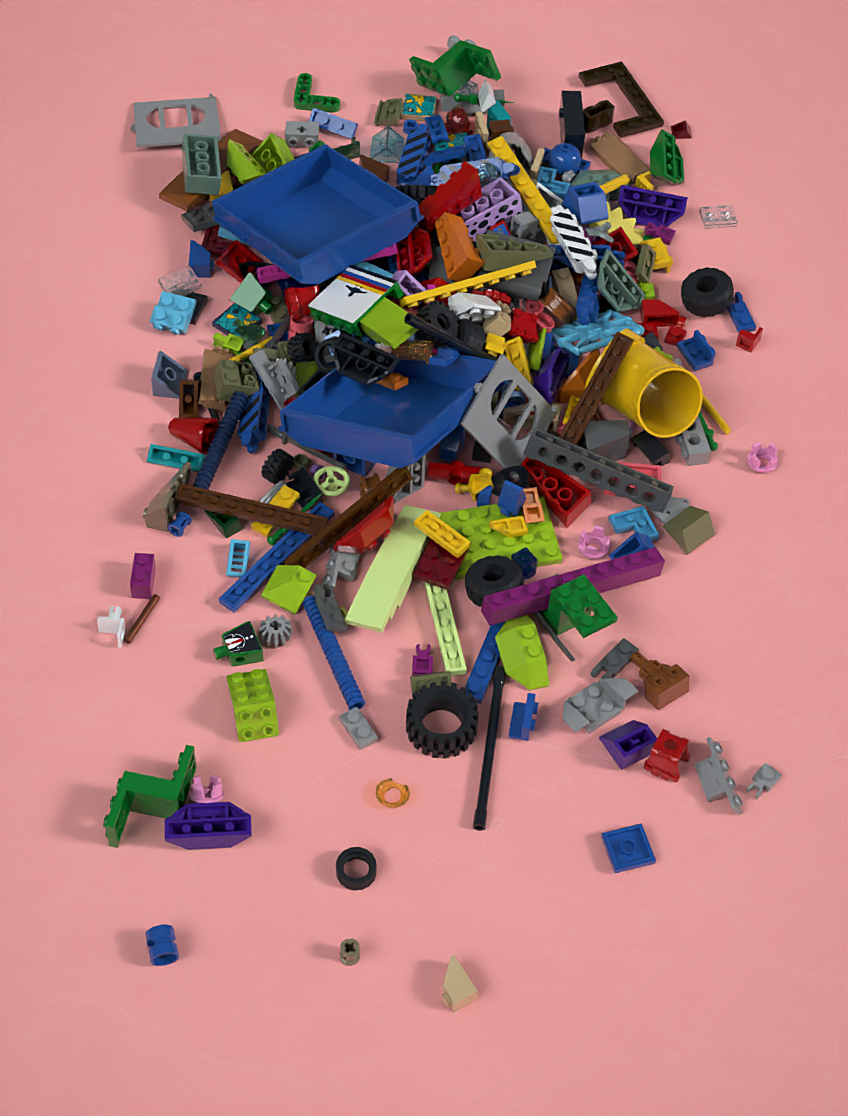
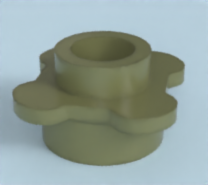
(300, 461)

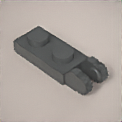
(329, 608)
(615, 660)

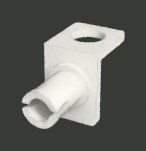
(113, 624)

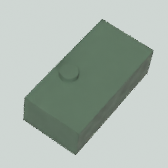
(201, 164)

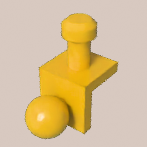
(476, 483)

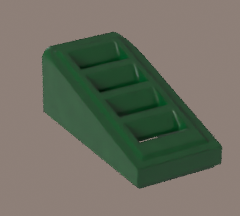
(226, 524)

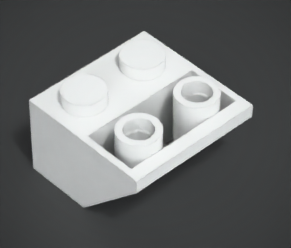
(472, 306)

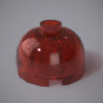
(457, 121)

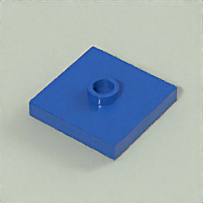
(628, 848)

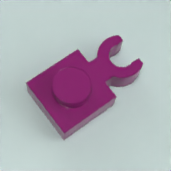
(665, 233)
(422, 661)

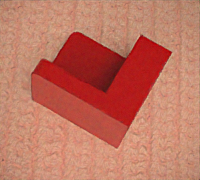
(748, 340)

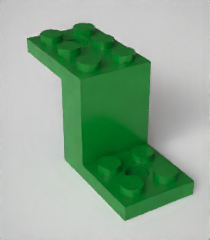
(455, 68)
(572, 606)
(149, 795)

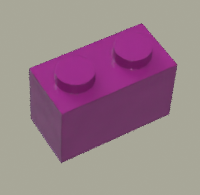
(142, 576)

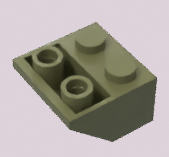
(233, 377)

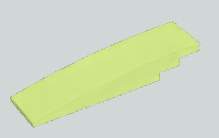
(390, 573)

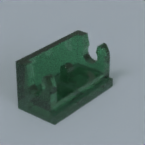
(351, 150)

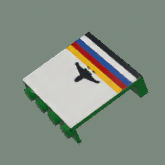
(352, 298)

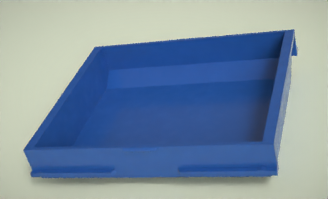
(317, 215)
(384, 422)

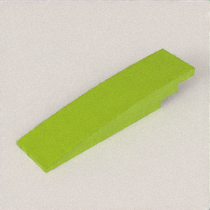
(386, 324)

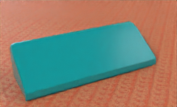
(174, 457)

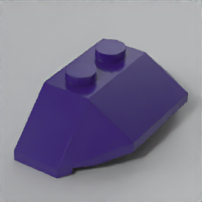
(651, 206)
(551, 374)
(208, 826)

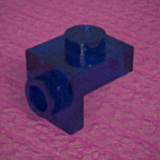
(526, 562)

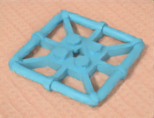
(590, 333)

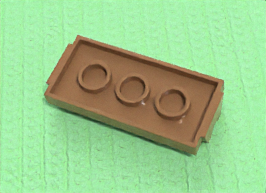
(618, 156)
(207, 391)

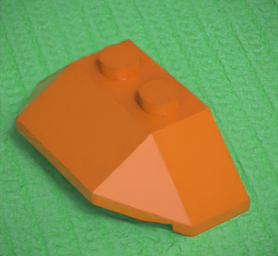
(576, 382)

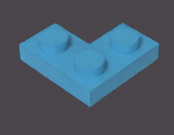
(547, 179)
(634, 519)

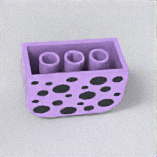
(497, 204)

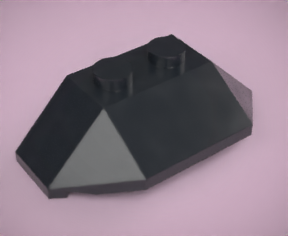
(362, 361)

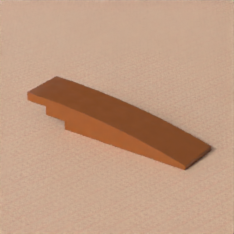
(175, 191)

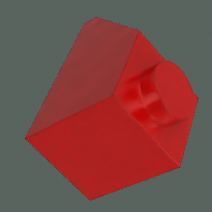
(658, 312)

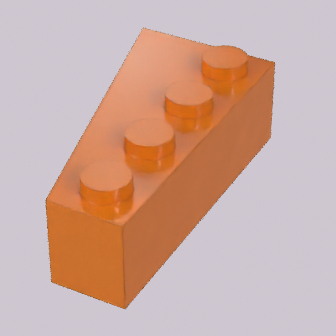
(457, 248)

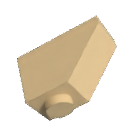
(457, 987)

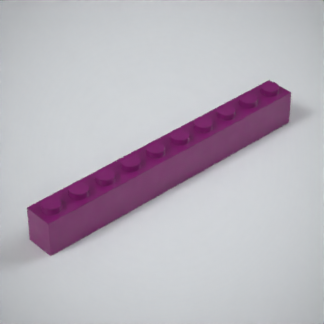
(603, 576)

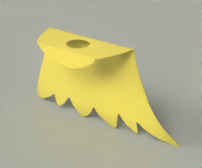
(616, 221)

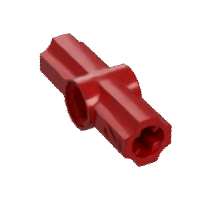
(454, 472)

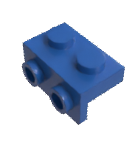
(697, 351)
(521, 718)

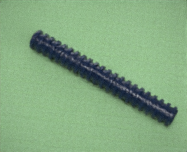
(221, 440)

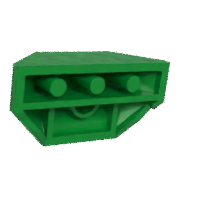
(666, 159)

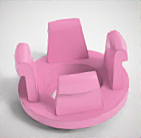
(768, 453)
(596, 536)
(206, 794)

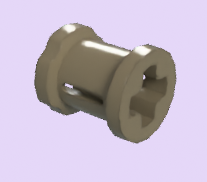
(349, 945)

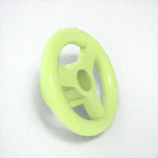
(332, 484)

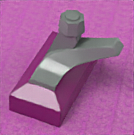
(598, 232)

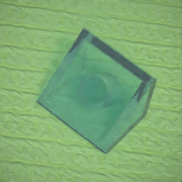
(387, 146)

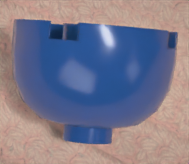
(564, 158)

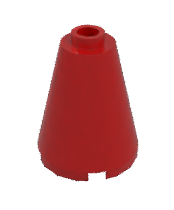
(194, 431)

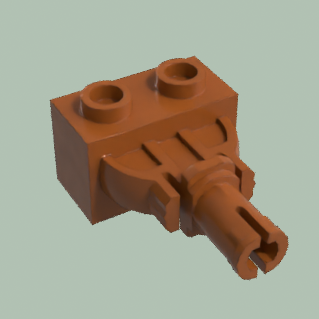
(661, 681)

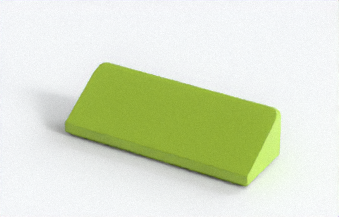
(536, 351)

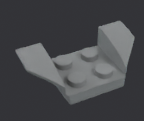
(597, 704)

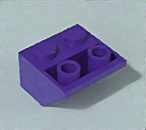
(629, 743)

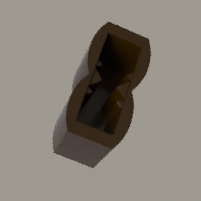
(598, 116)

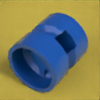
(161, 945)

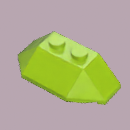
(242, 163)
(523, 653)

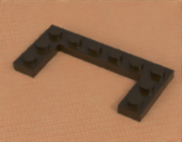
(648, 115)

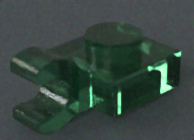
(250, 333)

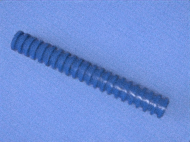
(334, 655)

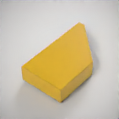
(510, 526)

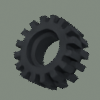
(296, 350)
(277, 466)

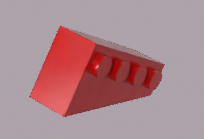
(452, 197)
(561, 492)

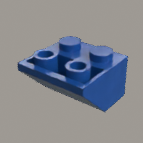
(586, 203)

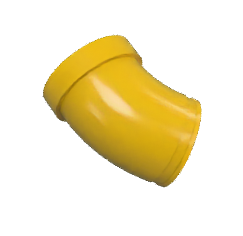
(653, 390)

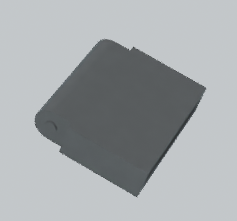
(523, 286)

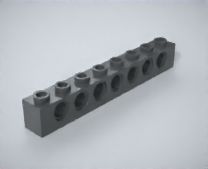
(608, 468)

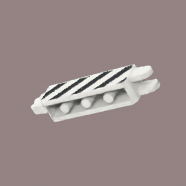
(573, 242)

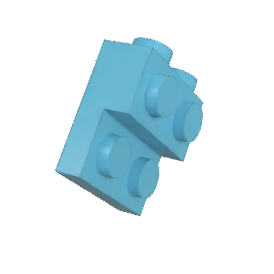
(173, 313)

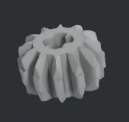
(275, 630)

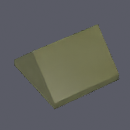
(690, 528)

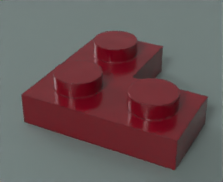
(214, 243)

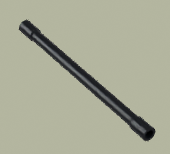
(419, 323)
(481, 810)

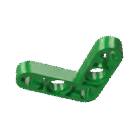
(328, 103)

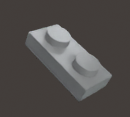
(358, 728)

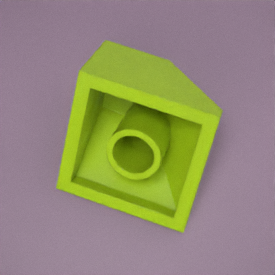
(288, 587)

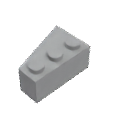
(417, 471)

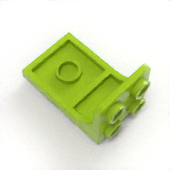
(253, 705)

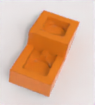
(532, 507)

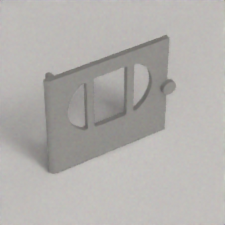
(152, 136)
(483, 424)

